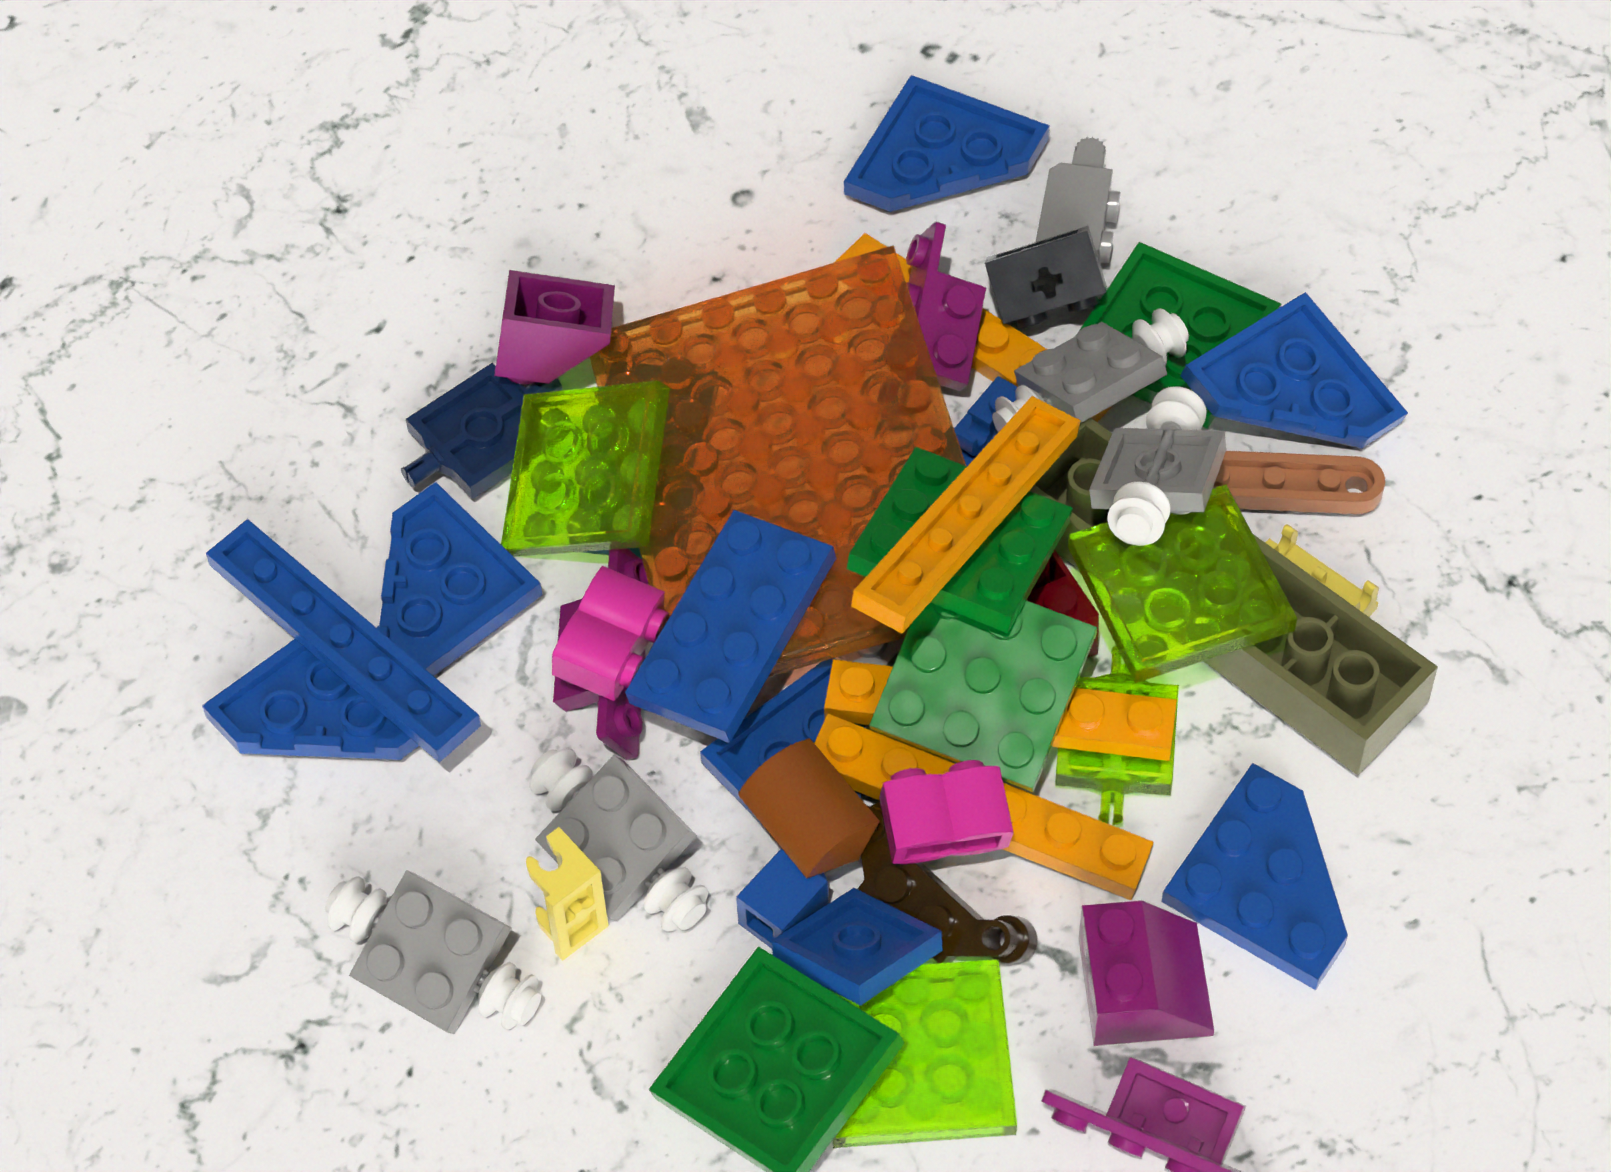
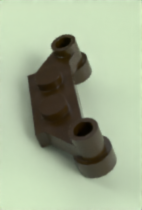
(927, 898)

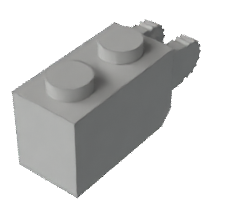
(1080, 197)

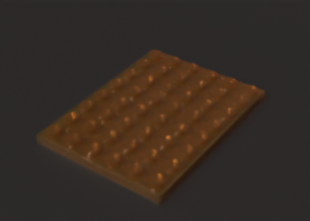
(792, 412)

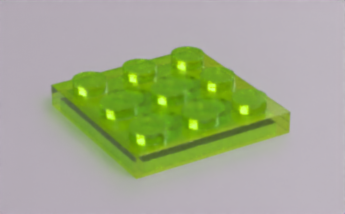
(585, 469)
(1187, 593)
(954, 1063)

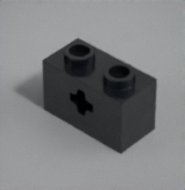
(1016, 269)

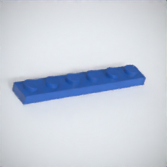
(344, 640)

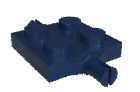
(471, 431)

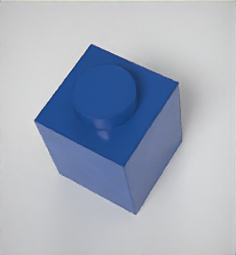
(779, 898)

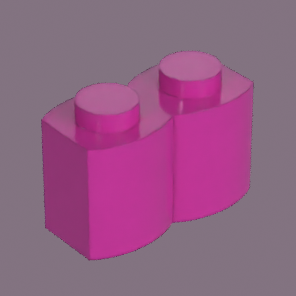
(609, 633)
(945, 812)

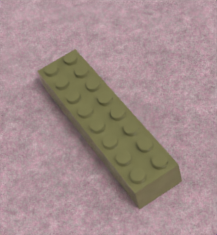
(1330, 679)

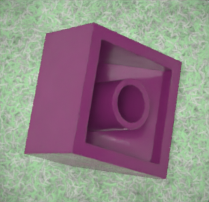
(551, 325)
(1142, 974)

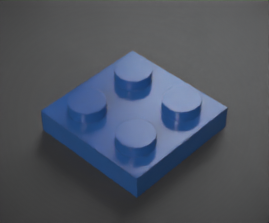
(857, 945)

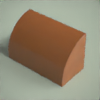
(809, 809)

